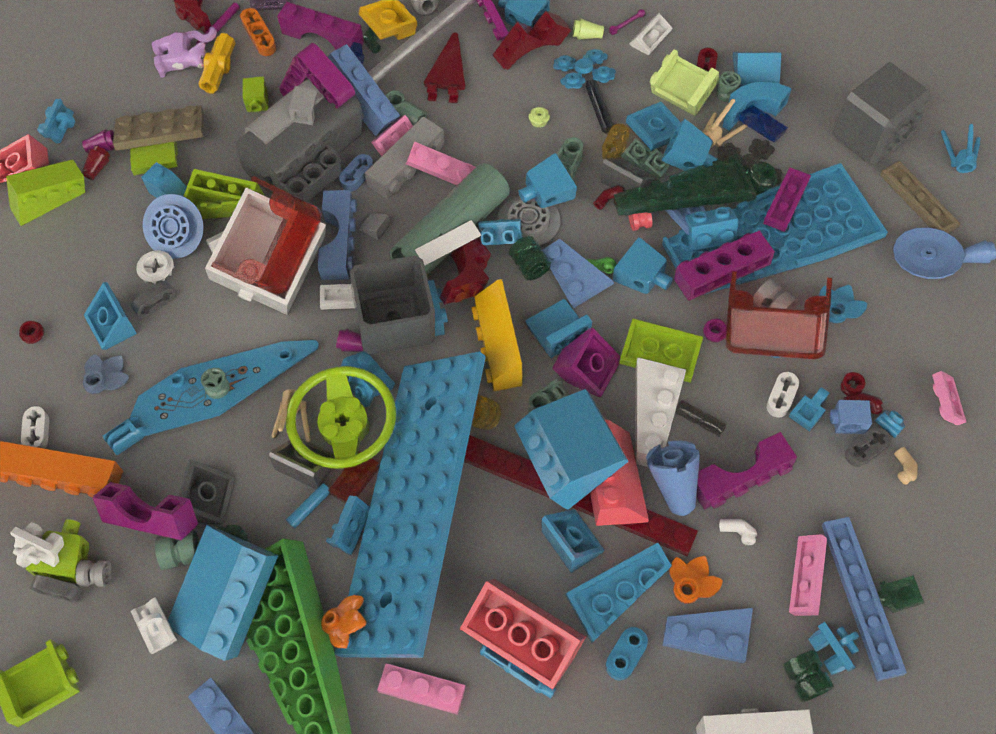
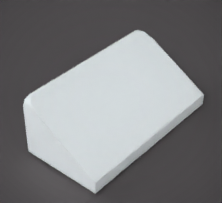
(651, 34)

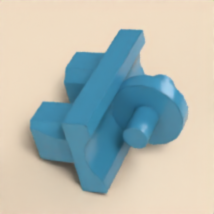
(57, 121)
(500, 231)
(825, 637)

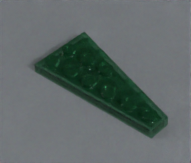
(691, 188)

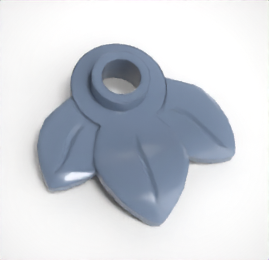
(106, 372)

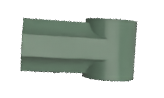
(405, 107)

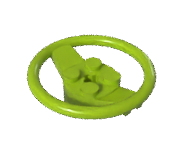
(338, 408)

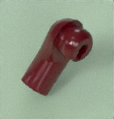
(606, 195)
(875, 402)

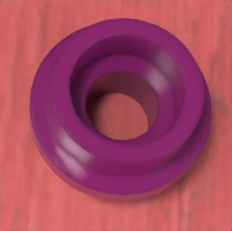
(715, 324)

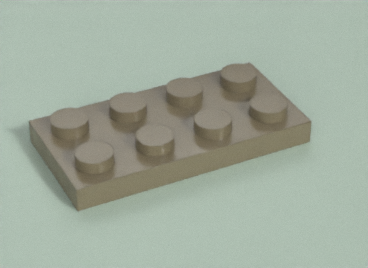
(158, 127)

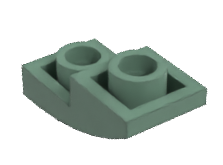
(645, 159)

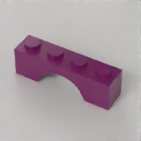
(297, 20)
(771, 458)
(122, 507)

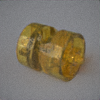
(486, 413)

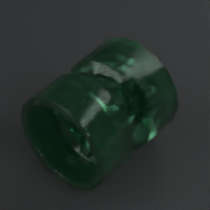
(530, 258)
(808, 675)

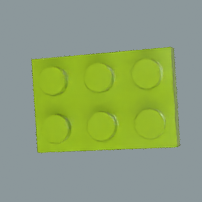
(661, 346)

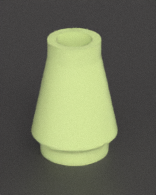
(587, 30)

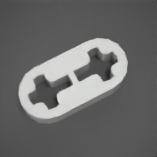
(777, 393)
(30, 430)

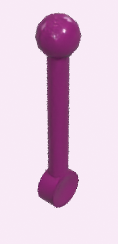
(613, 29)

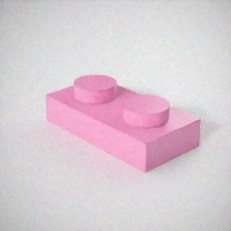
(392, 134)
(946, 390)

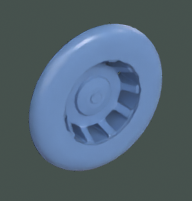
(170, 226)

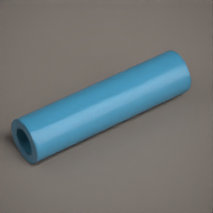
(308, 505)

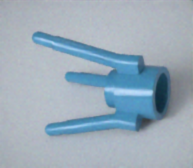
(966, 158)

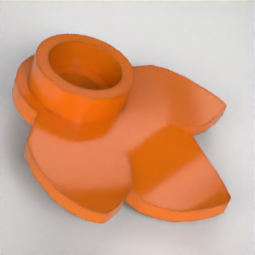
(694, 576)
(343, 620)

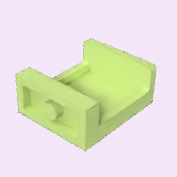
(683, 83)

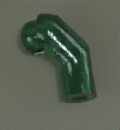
(370, 40)

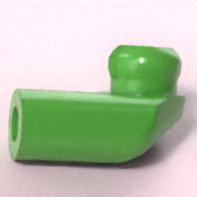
(604, 264)

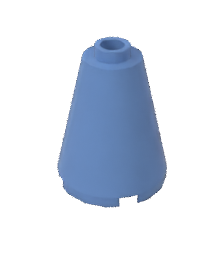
(676, 474)

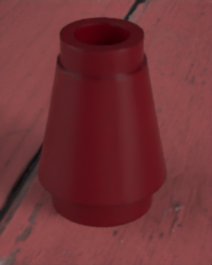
(95, 162)

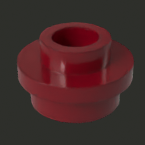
(29, 327)

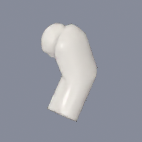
(740, 526)

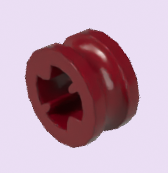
(856, 377)

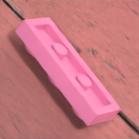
(438, 164)
(808, 575)
(421, 688)

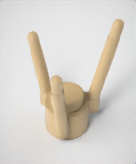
(714, 131)
(282, 414)

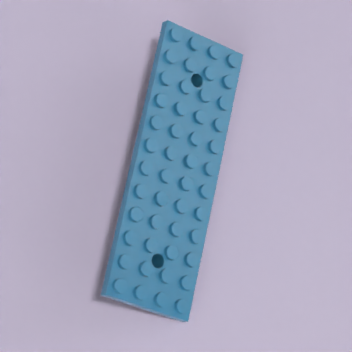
(413, 507)

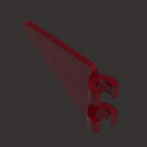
(447, 72)

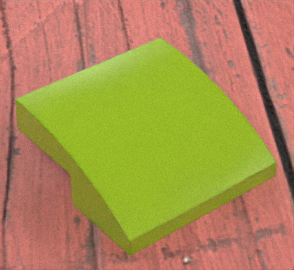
(145, 157)

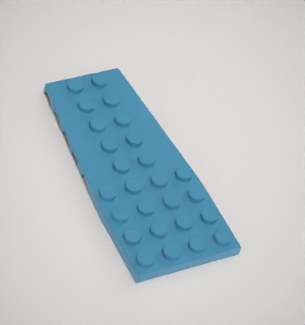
(826, 223)

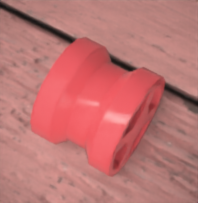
(640, 220)

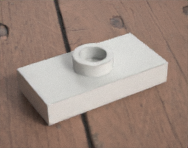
(336, 296)

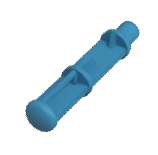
(520, 674)

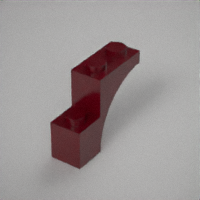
(191, 12)
(523, 38)
(471, 279)

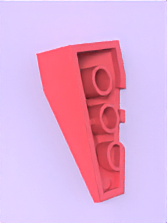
(22, 156)

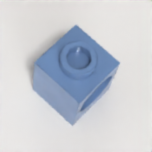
(851, 417)

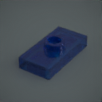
(762, 123)

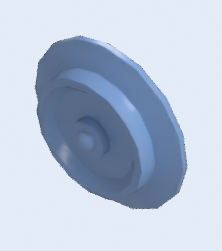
(928, 253)

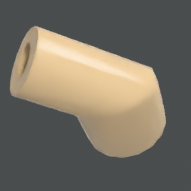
(909, 465)

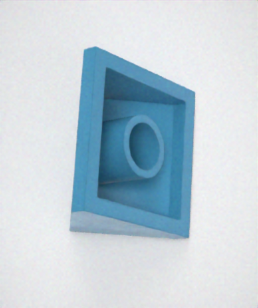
(757, 66)
(108, 318)
(571, 538)

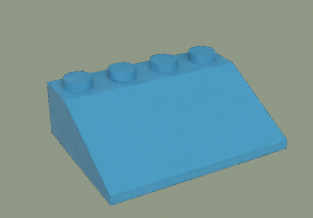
(570, 447)
(221, 593)

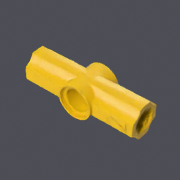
(217, 63)

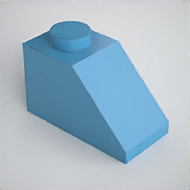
(162, 181)

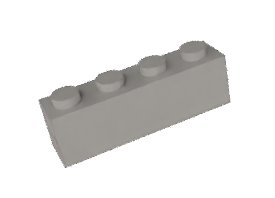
(390, 170)

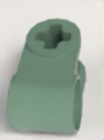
(571, 155)
(548, 394)

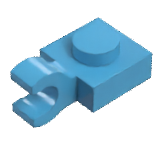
(809, 410)

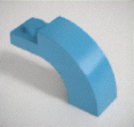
(765, 96)

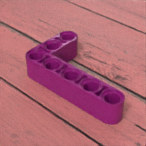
(323, 74)

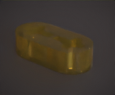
(611, 141)

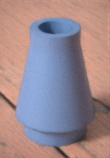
(980, 253)

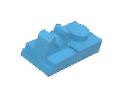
(350, 525)

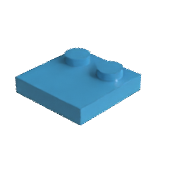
(653, 125)

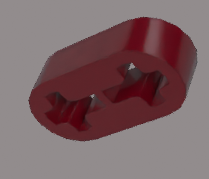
(710, 53)

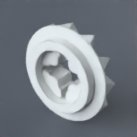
(148, 262)

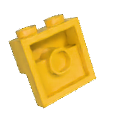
(389, 19)

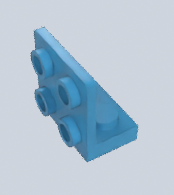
(557, 327)

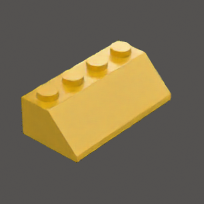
(498, 337)

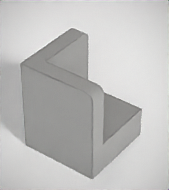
(303, 105)

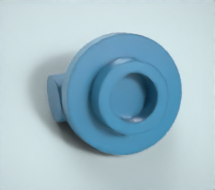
(891, 422)

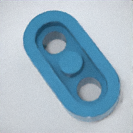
(626, 652)

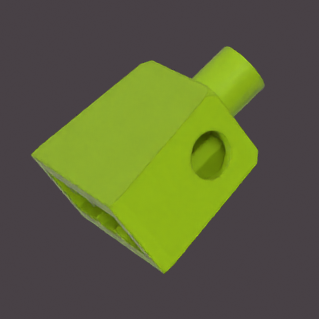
(73, 551)

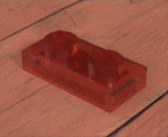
(353, 480)

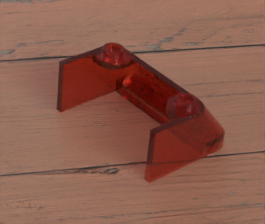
(287, 248)
(777, 330)

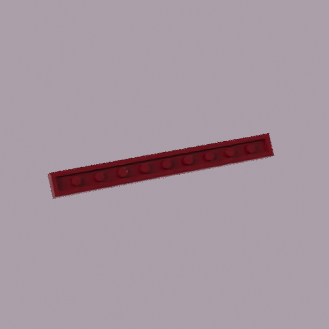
(523, 473)

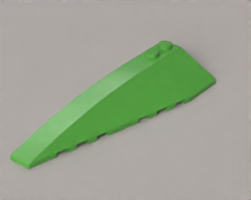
(295, 648)

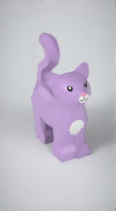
(179, 50)

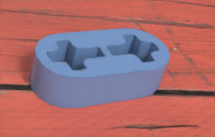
(355, 172)

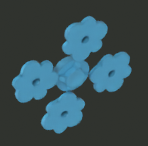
(584, 66)

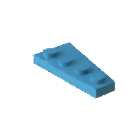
(615, 590)

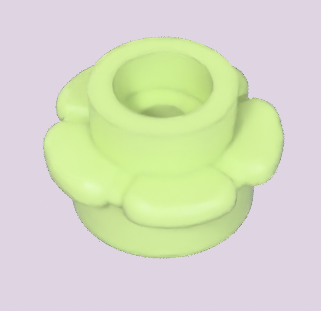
(539, 117)

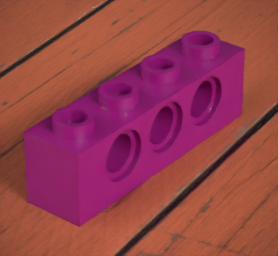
(694, 284)

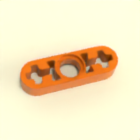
(257, 39)

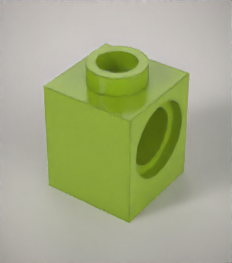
(255, 94)

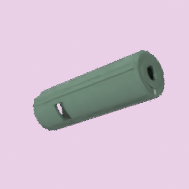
(470, 200)

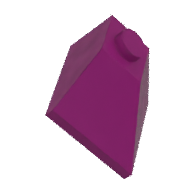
(588, 363)

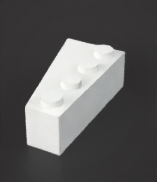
(655, 404)

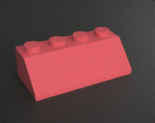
(621, 495)
(522, 633)

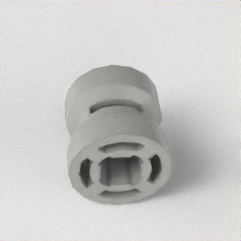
(93, 573)

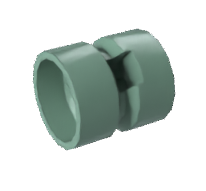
(172, 551)

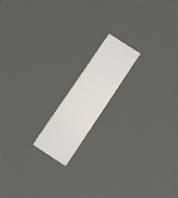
(448, 242)

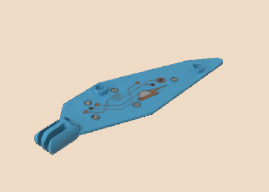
(183, 399)

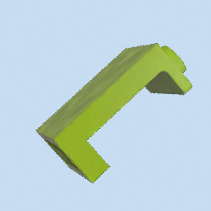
(37, 684)

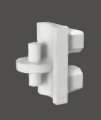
(33, 549)
(153, 626)

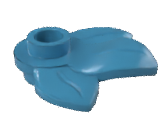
(844, 304)

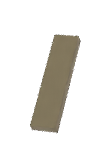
(919, 198)

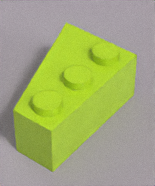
(43, 189)

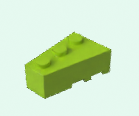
(216, 193)

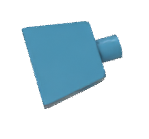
(524, 11)
(688, 148)
(548, 183)
(642, 268)

